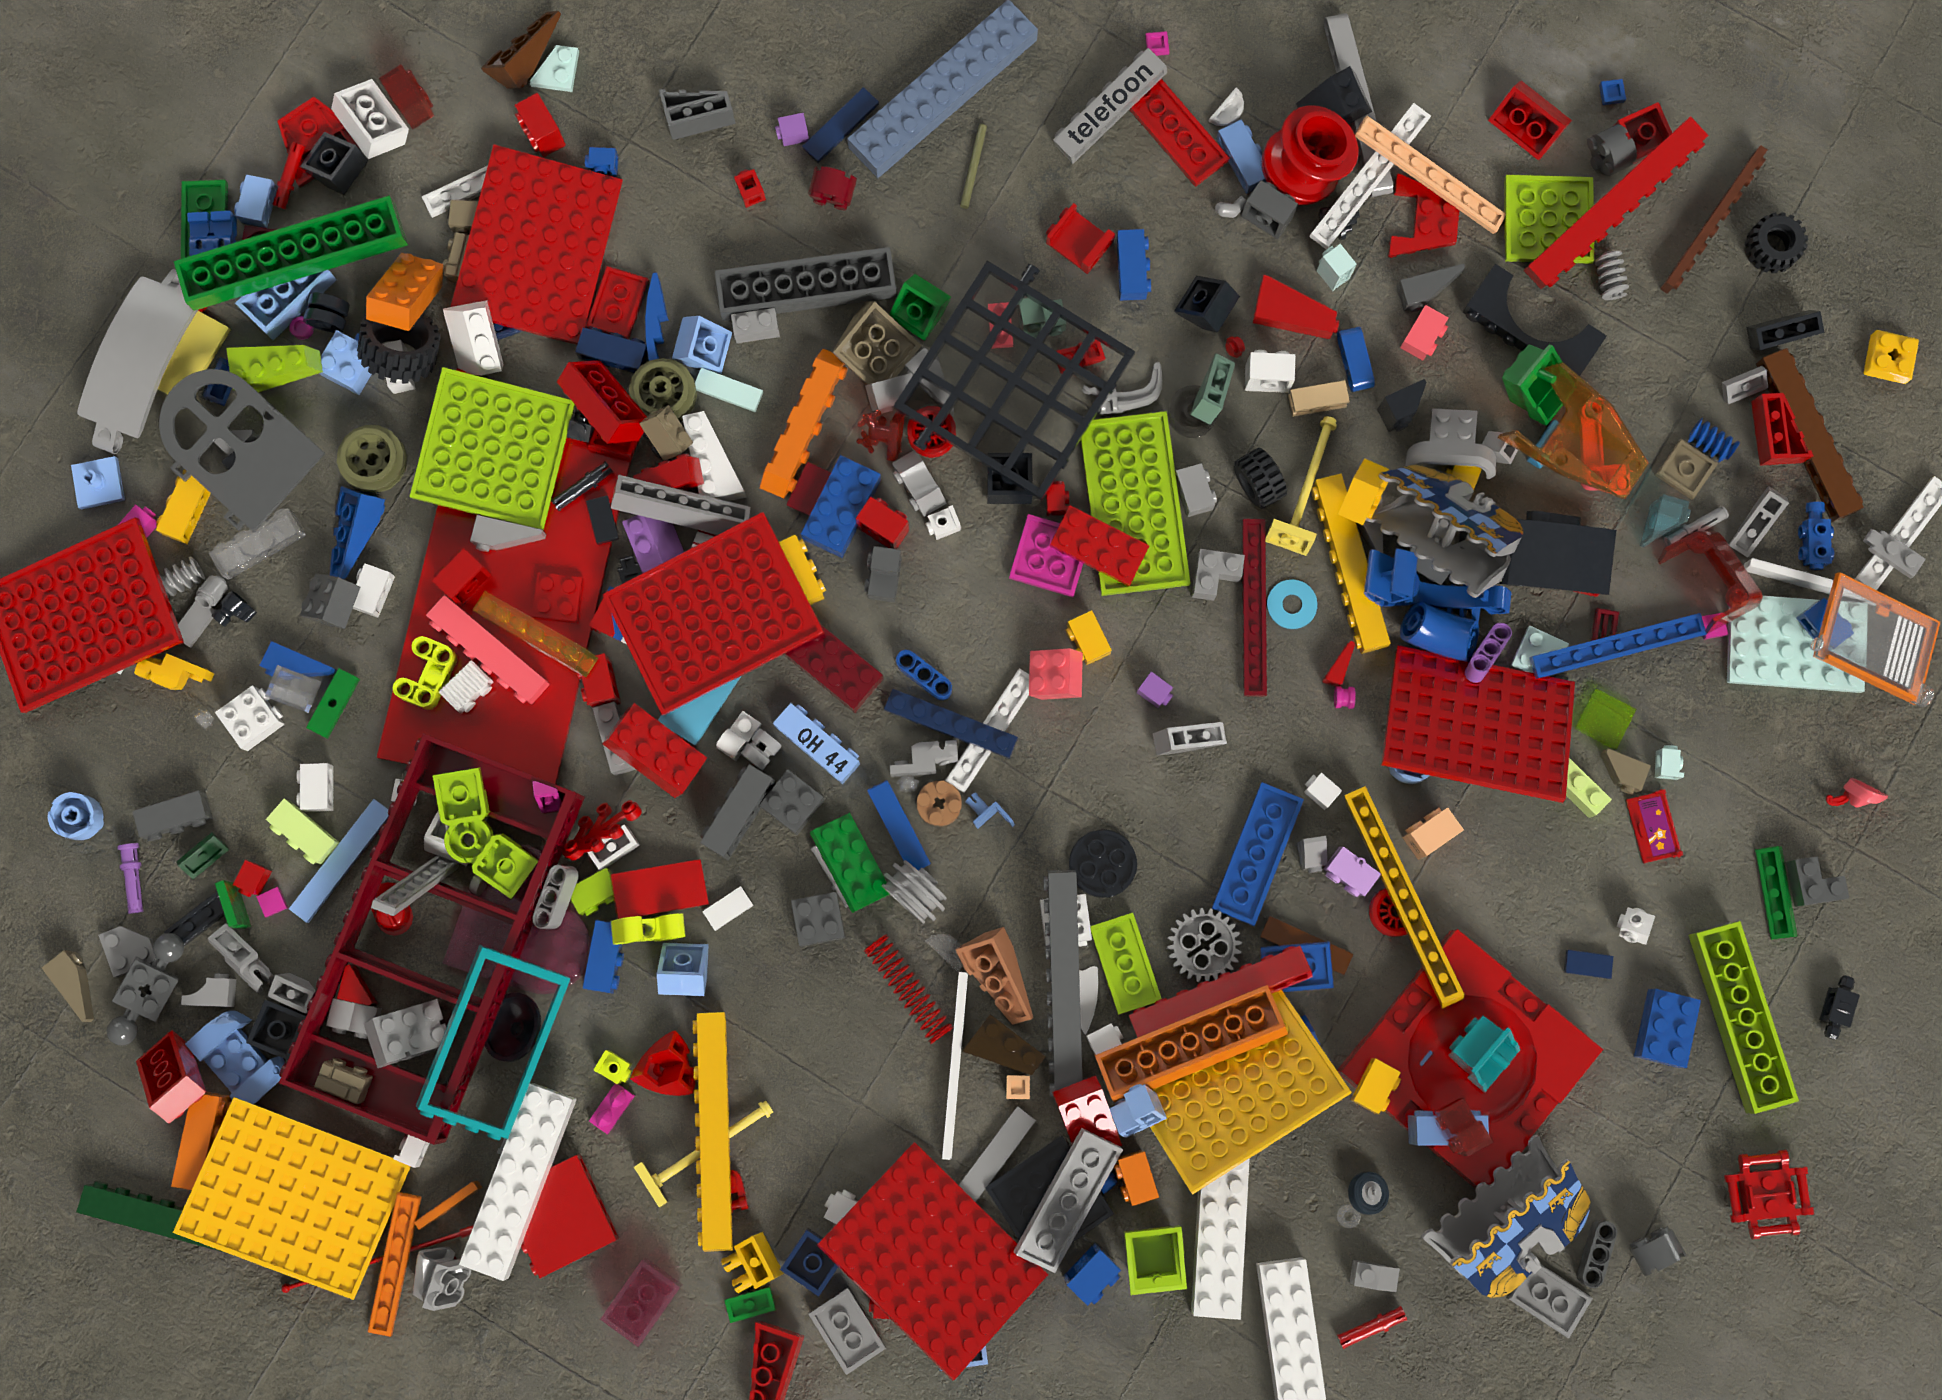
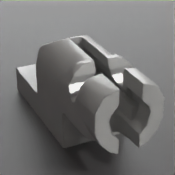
(925, 757)
(241, 957)

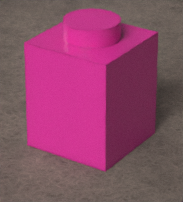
(146, 518)

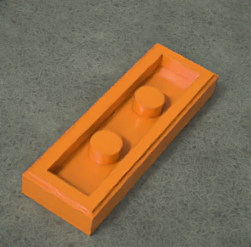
(448, 1204)

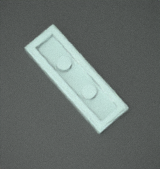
(728, 390)

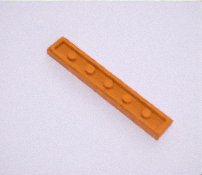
(394, 1264)

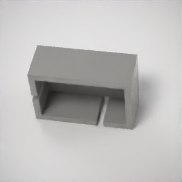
(405, 1033)

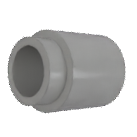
(211, 591)

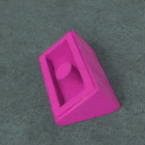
(546, 797)

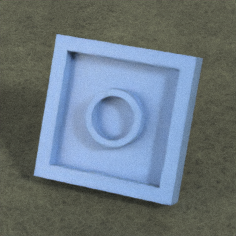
(98, 482)

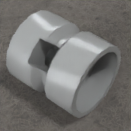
(755, 755)

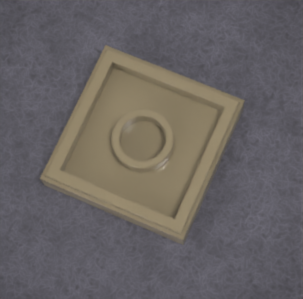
(1686, 469)

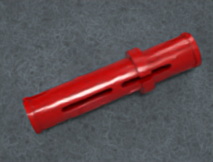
(288, 176)
(1372, 1327)

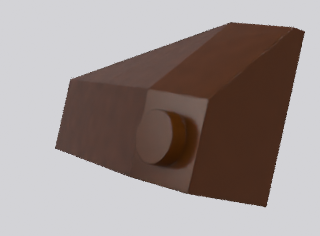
(519, 61)

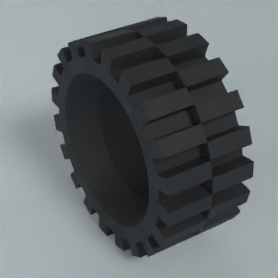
(394, 363)

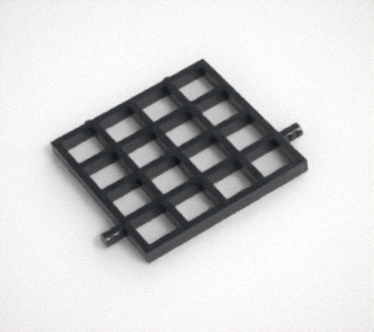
(1013, 379)

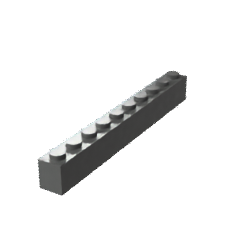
(1063, 978)

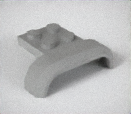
(1453, 443)

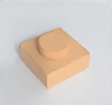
(1018, 1087)

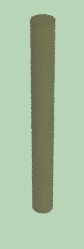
(973, 166)

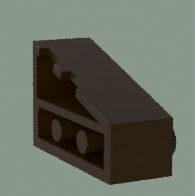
(1004, 1047)

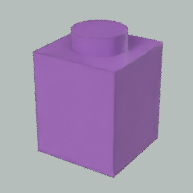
(792, 129)
(1155, 690)

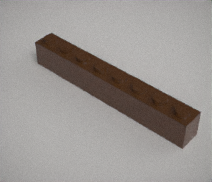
(1826, 467)

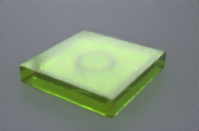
(1605, 719)

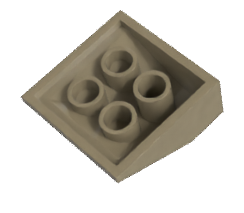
(875, 345)

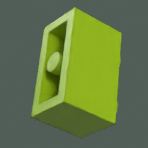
(593, 893)

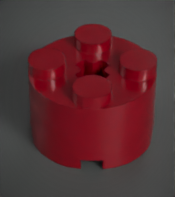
(832, 187)

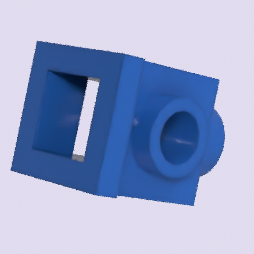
(602, 160)

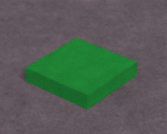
(232, 905)

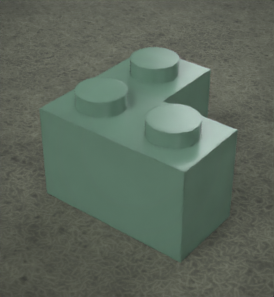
(1034, 316)

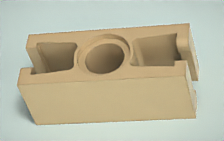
(1318, 398)

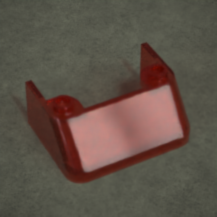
(1742, 592)

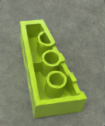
(273, 365)

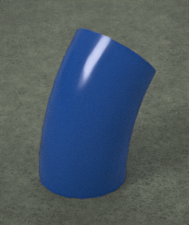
(1440, 632)

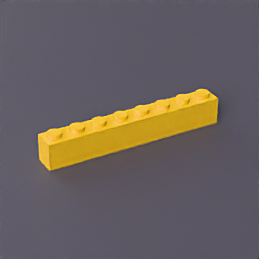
(1350, 565)

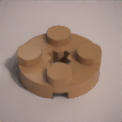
(939, 816)

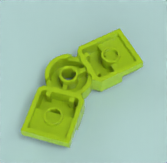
(464, 808)

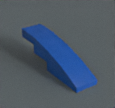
(655, 313)
(898, 825)

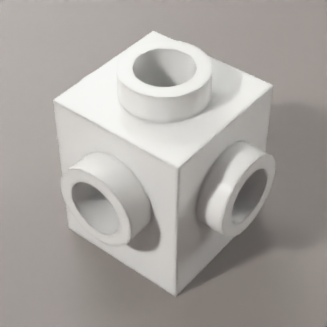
(1635, 925)

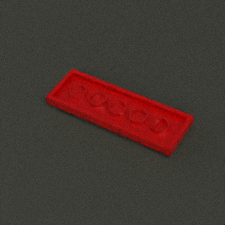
(1179, 133)

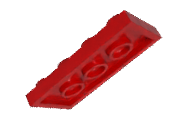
(1099, 545)

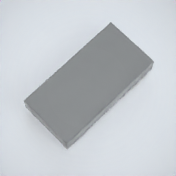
(195, 623)

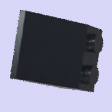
(1340, 94)

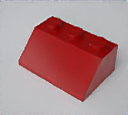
(1529, 120)

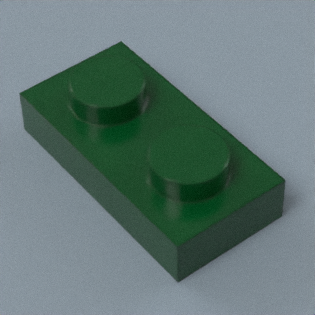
(202, 855)

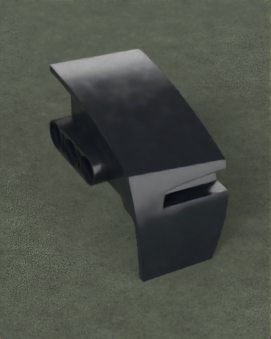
(1561, 554)

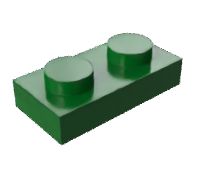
(750, 1304)

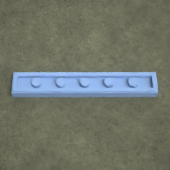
(340, 861)

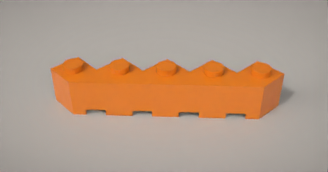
(803, 424)

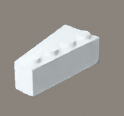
(717, 472)

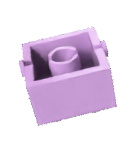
(1353, 873)

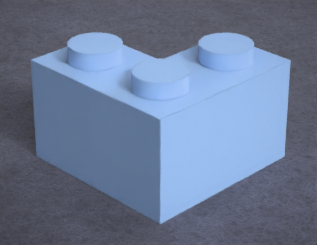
(1137, 1110)

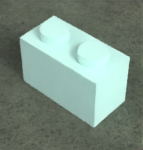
(1336, 266)

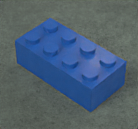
(840, 502)
(1092, 1275)

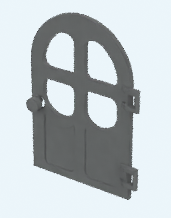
(262, 469)

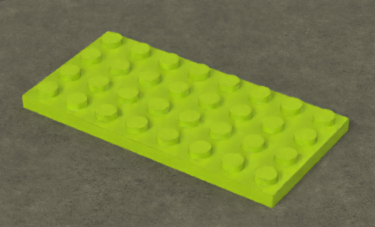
(1137, 492)

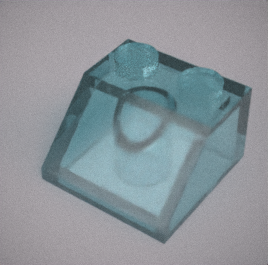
(1664, 517)

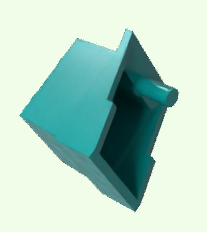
(1484, 1051)

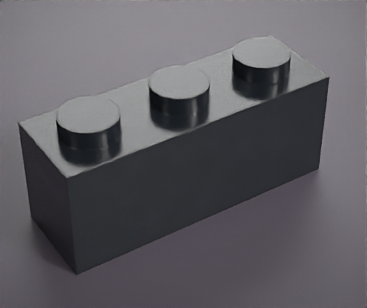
(1785, 329)

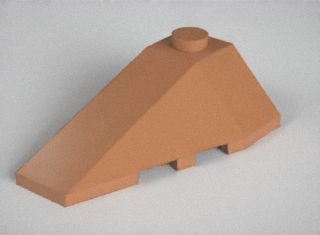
(996, 968)

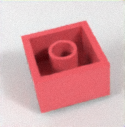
(1055, 674)

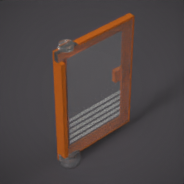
(1877, 640)

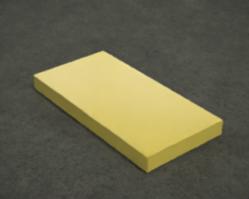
(194, 350)

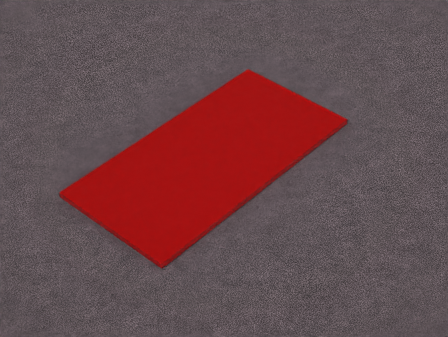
(500, 724)

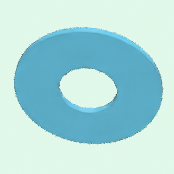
(1276, 609)

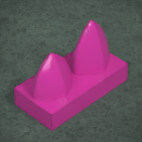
(611, 1108)

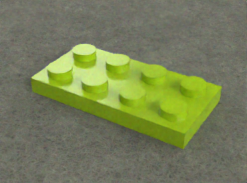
(1125, 963)

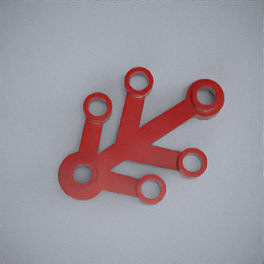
(592, 841)

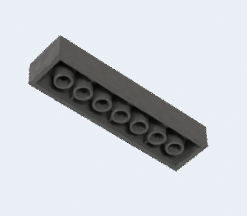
(807, 283)

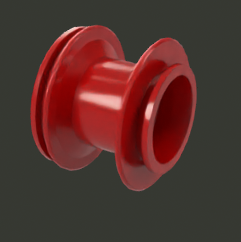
(1310, 154)

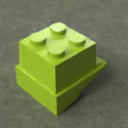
(1155, 1260)

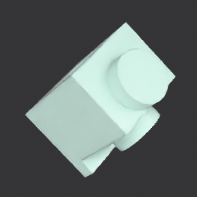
(1668, 763)

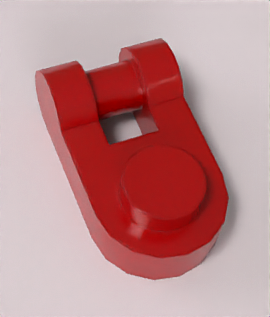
(738, 1186)

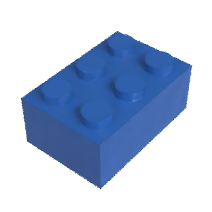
(1667, 1028)

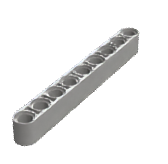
(1345, 54)

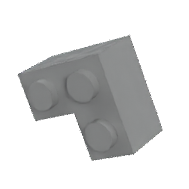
(1211, 568)

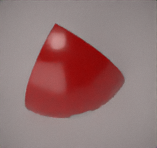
(666, 1067)

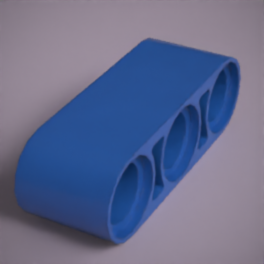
(1355, 359)
(918, 665)

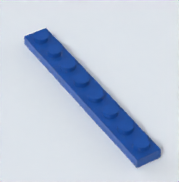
(1617, 645)

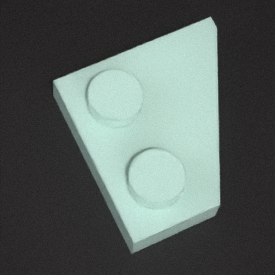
(557, 70)
(1534, 643)

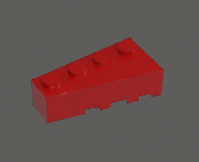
(773, 1361)

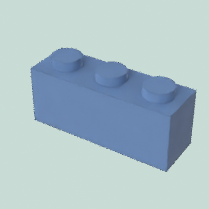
(1243, 154)

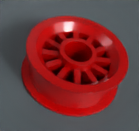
(937, 450)
(1377, 920)

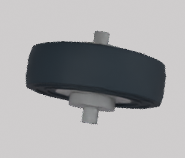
(1368, 1193)

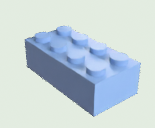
(279, 305)

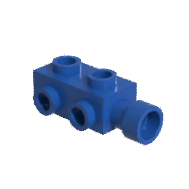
(1814, 540)

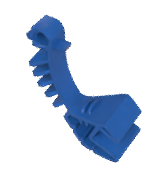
(1397, 584)

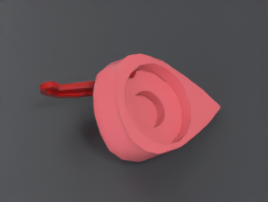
(1858, 794)

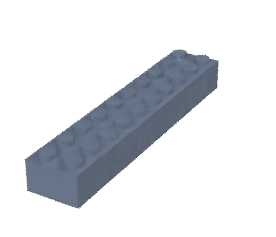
(942, 88)

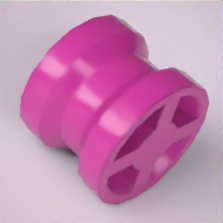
(1344, 697)

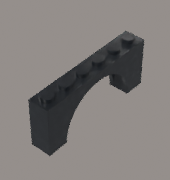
(1491, 310)

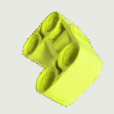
(434, 676)
(656, 929)

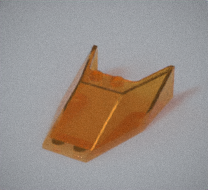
(1588, 441)

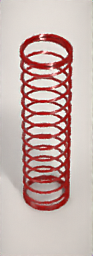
(946, 1028)

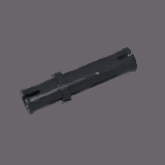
(581, 486)

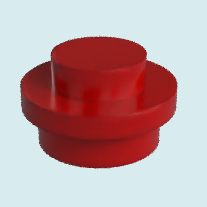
(1234, 346)

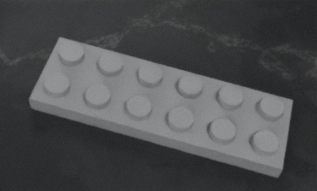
(1068, 1200)

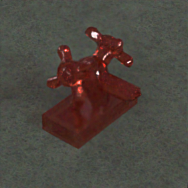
(880, 432)

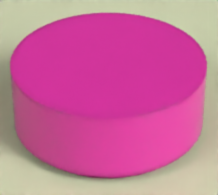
(300, 329)

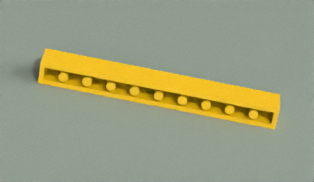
(1404, 897)
(714, 1132)

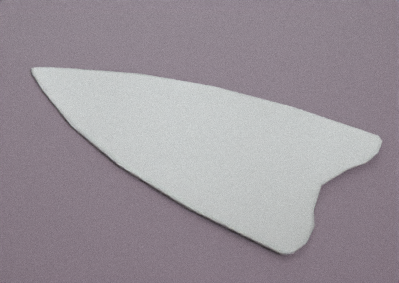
(1088, 996)

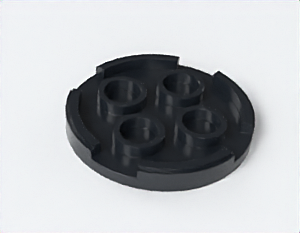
(1103, 863)

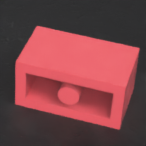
(1424, 333)

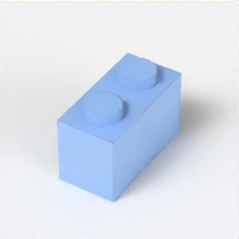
(255, 201)

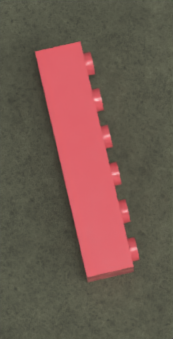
(488, 650)

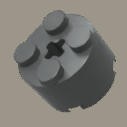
(1612, 150)
(1658, 1251)

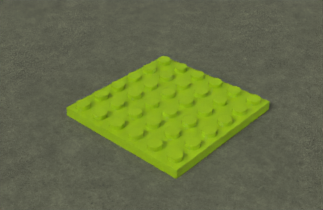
(492, 449)

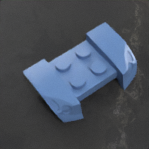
(234, 1061)

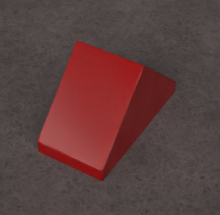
(354, 987)

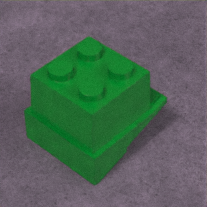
(1531, 385)

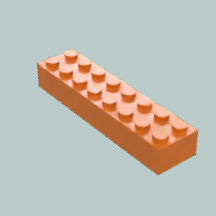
(1192, 1043)

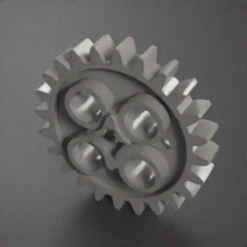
(1215, 962)

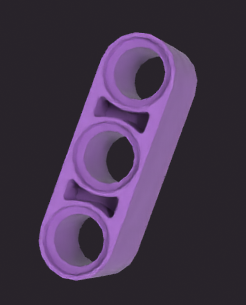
(1484, 660)

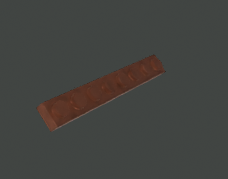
(1720, 213)

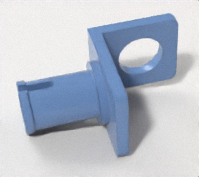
(985, 812)

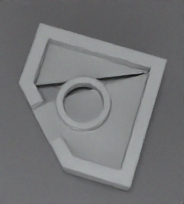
(123, 946)

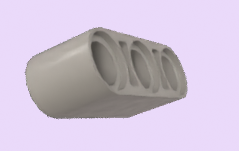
(547, 904)

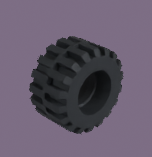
(1788, 231)
(1260, 478)

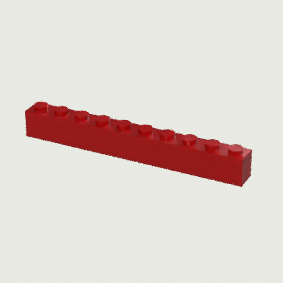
(1615, 203)

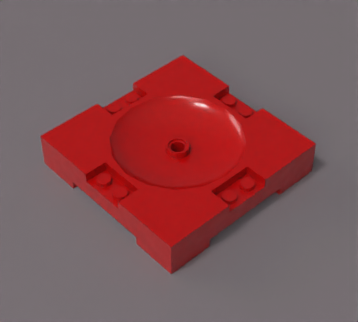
(1522, 1096)

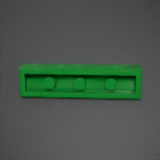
(1776, 892)

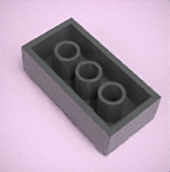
(737, 812)

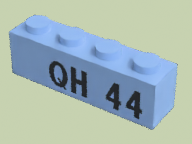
(816, 743)

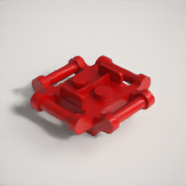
(1768, 1194)

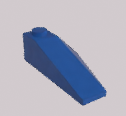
(358, 518)

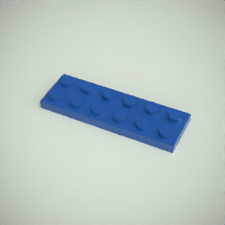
(1257, 854)

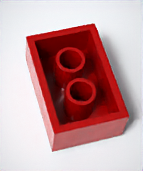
(1086, 1108)

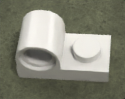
(738, 735)

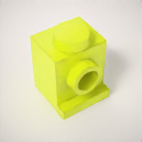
(609, 1058)

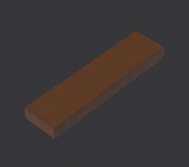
(1285, 934)

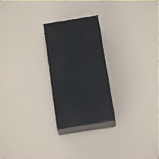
(602, 520)

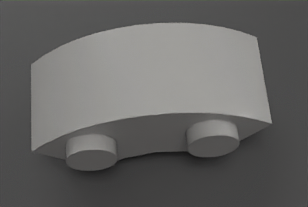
(919, 483)

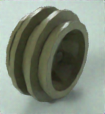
(659, 374)
(383, 474)

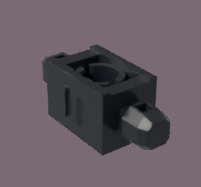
(1839, 1007)

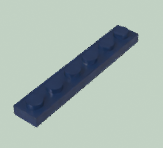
(951, 723)

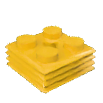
(1879, 363)

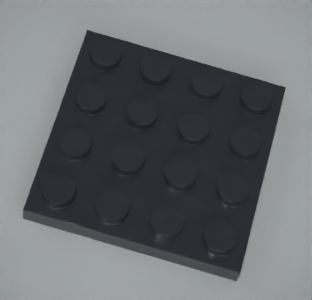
(1024, 1186)

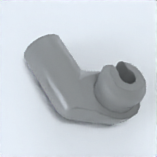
(1230, 210)

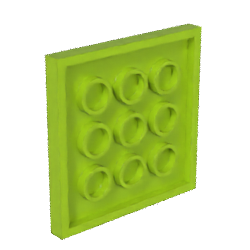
(1541, 211)

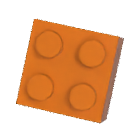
(1136, 1178)

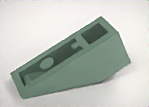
(1213, 389)

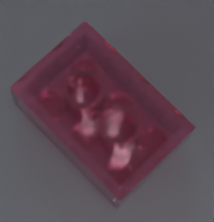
(641, 1302)

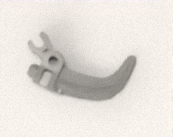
(1131, 400)

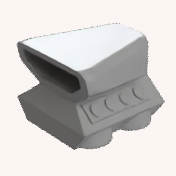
(439, 1278)

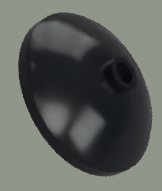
(514, 1028)

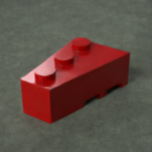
(1777, 432)

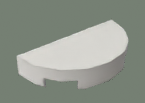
(1229, 110)

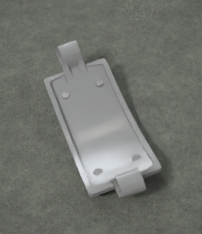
(134, 360)

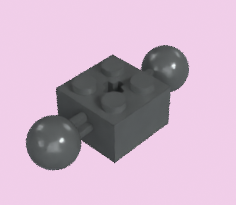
(123, 1028)

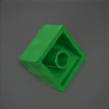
(919, 306)

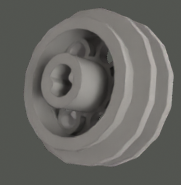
(915, 891)

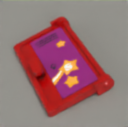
(1655, 827)

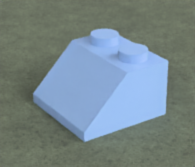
(702, 344)
(682, 969)

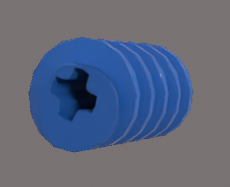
(1713, 441)

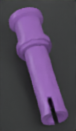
(131, 873)

